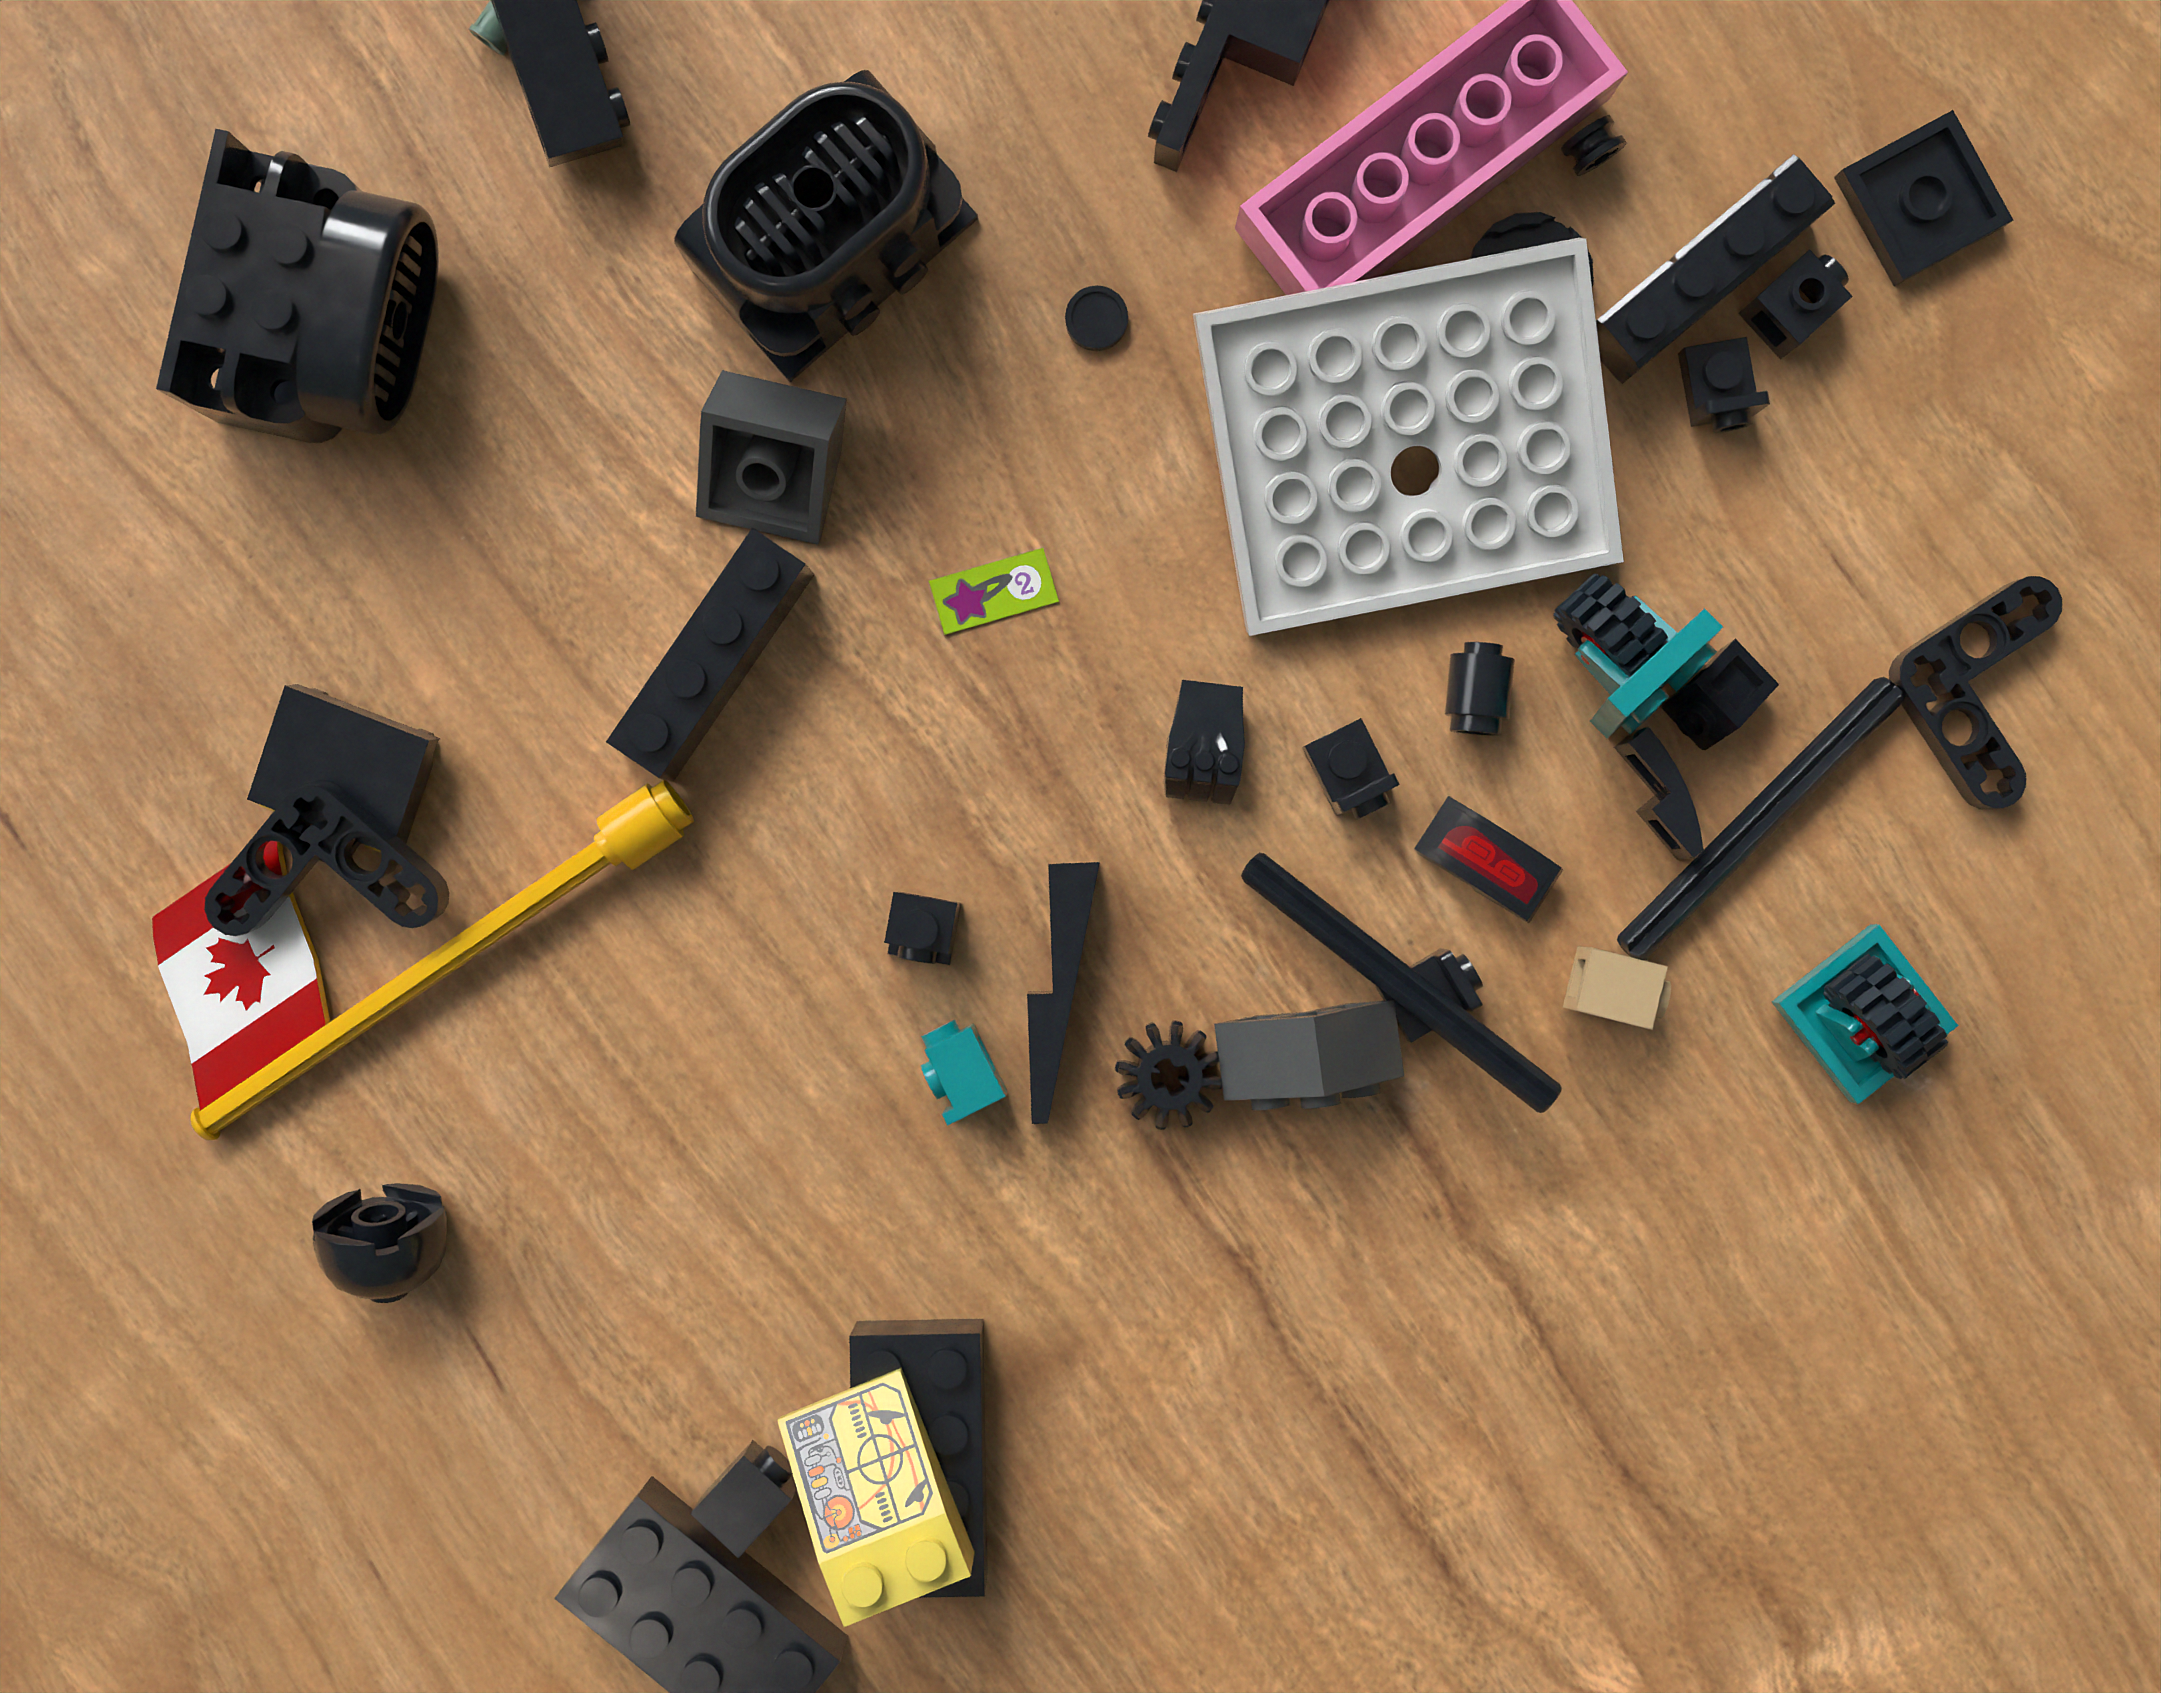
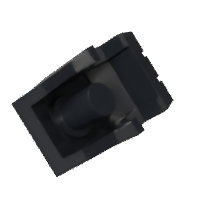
(1205, 743)

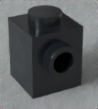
(746, 1497)

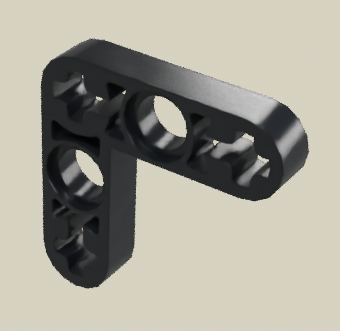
(1951, 674)
(332, 844)

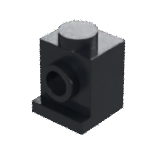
(1783, 316)
(922, 928)

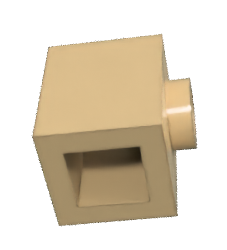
(1617, 987)

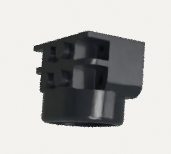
(814, 274)
(299, 299)

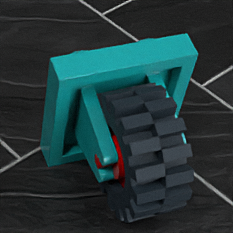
(1631, 650)
(1866, 1015)

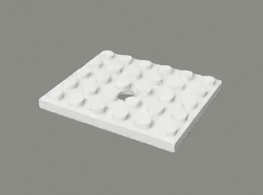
(1460, 357)

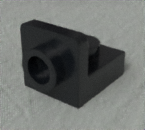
(1721, 385)
(1720, 696)
(1351, 770)
(1451, 976)

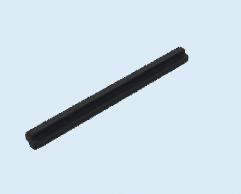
(1760, 819)
(1402, 983)

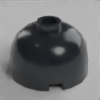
(381, 1243)

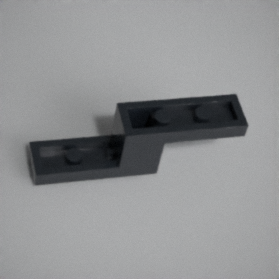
(1254, 33)

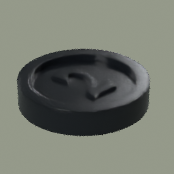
(1096, 318)

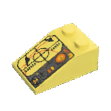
(875, 1498)

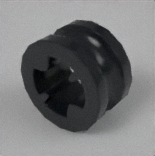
(1593, 145)

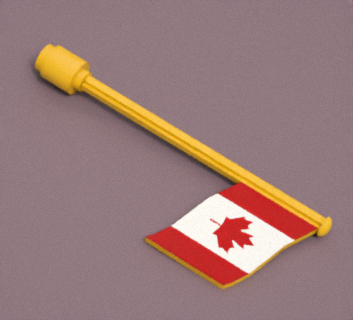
(259, 999)

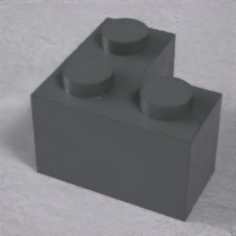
(1310, 1055)

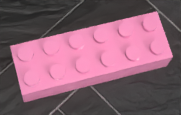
(1431, 146)

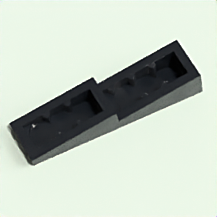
(1049, 1011)

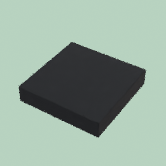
(1923, 198)

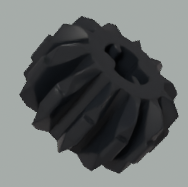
(1157, 1093)

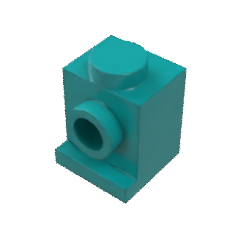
(961, 1070)

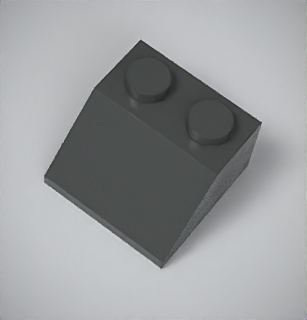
(768, 456)

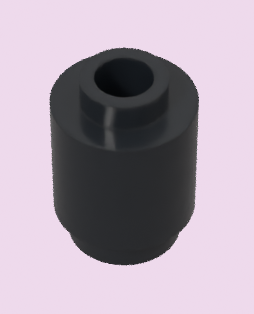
(1479, 689)

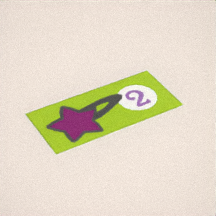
(993, 591)

